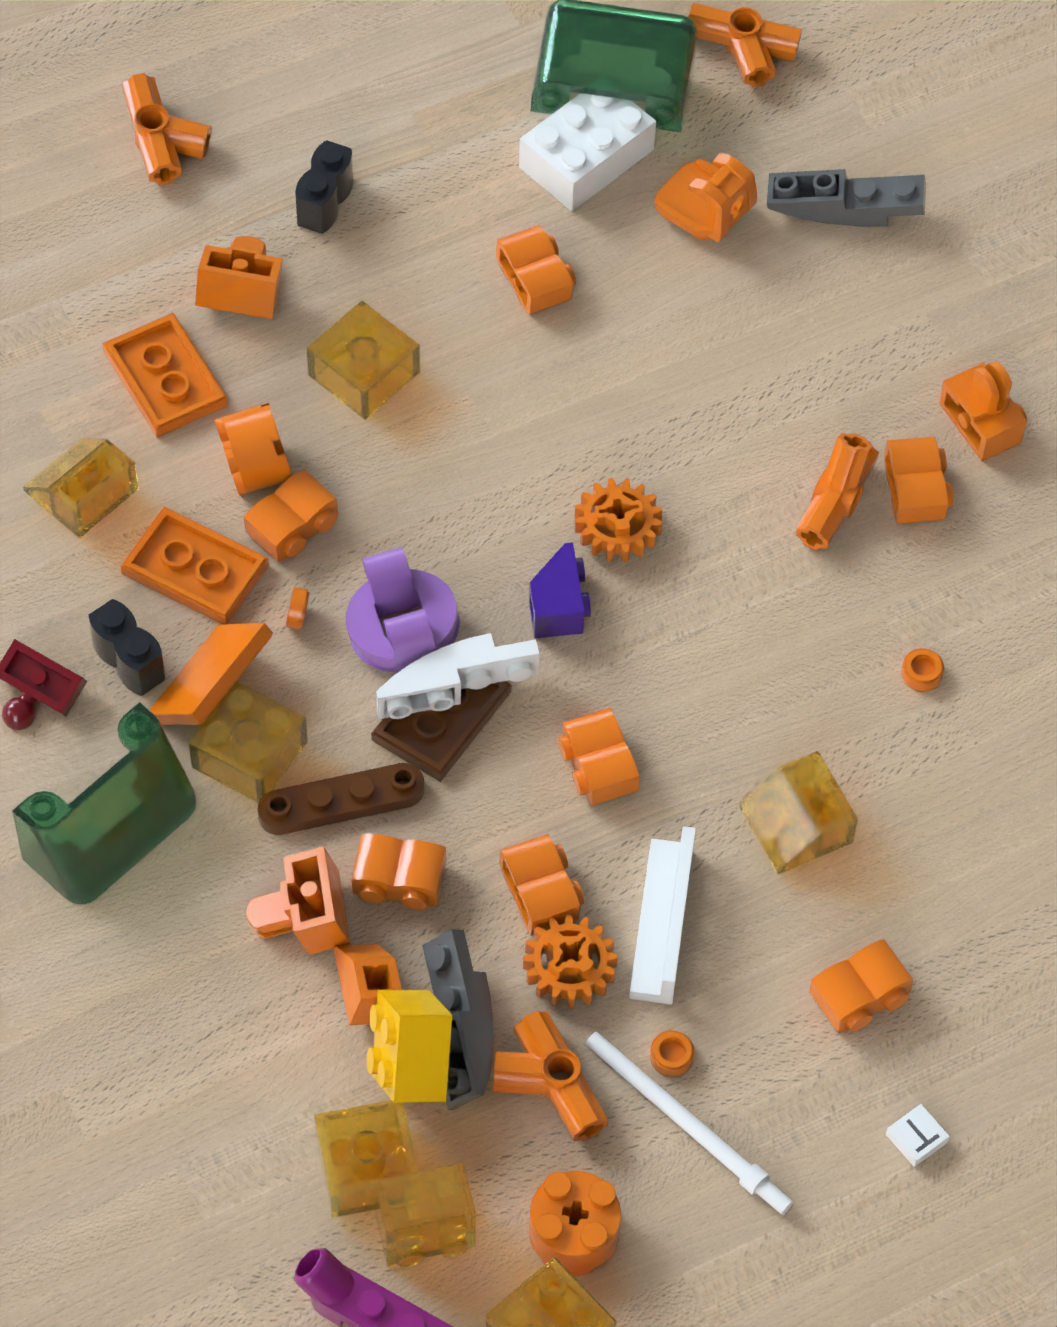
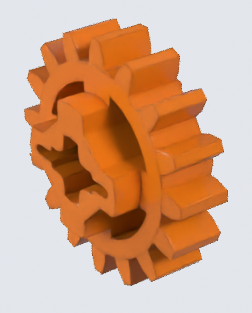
(618, 520)
(570, 944)

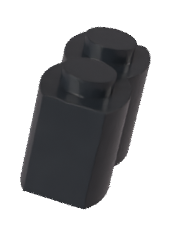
(324, 186)
(127, 647)

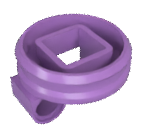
(393, 589)

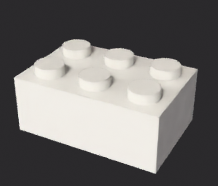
(586, 146)

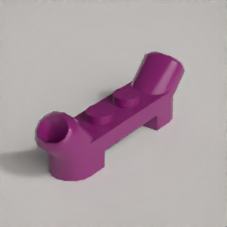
(354, 1299)

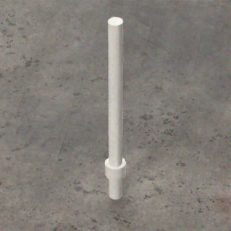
(751, 1177)

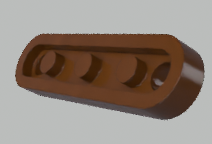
(341, 798)

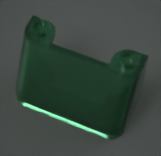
(616, 56)
(114, 821)

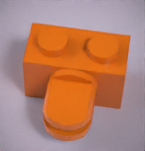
(239, 278)
(983, 410)
(307, 904)

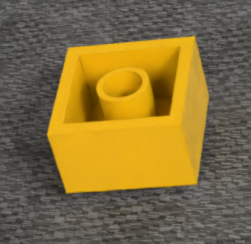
(410, 1045)

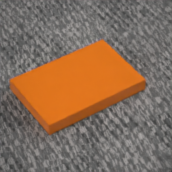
(165, 374)
(194, 566)
(210, 673)

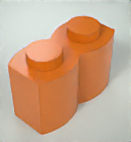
(535, 269)
(917, 479)
(291, 516)
(599, 756)
(399, 871)
(540, 883)
(861, 986)

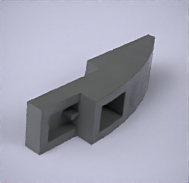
(835, 199)
(468, 999)

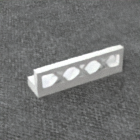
(662, 919)

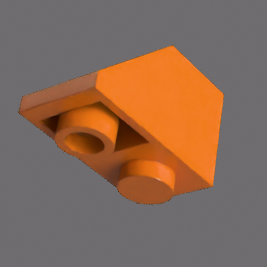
(361, 974)

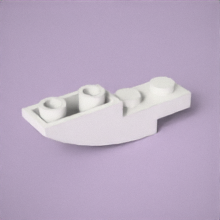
(438, 677)

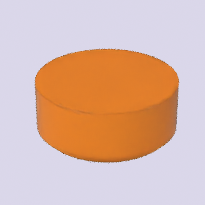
(297, 608)
(922, 669)
(672, 1053)

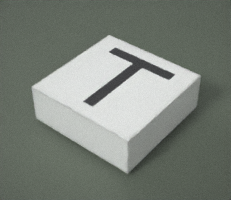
(917, 1135)

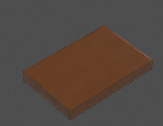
(439, 738)

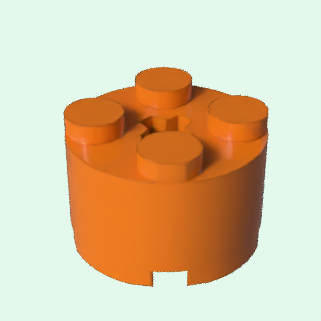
(253, 449)
(578, 1198)

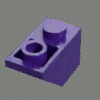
(556, 596)

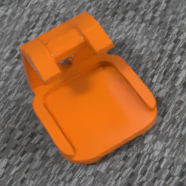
(708, 196)

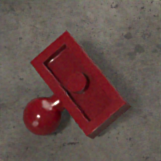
(38, 680)

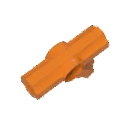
(748, 39)
(161, 135)
(837, 490)
(532, 1073)

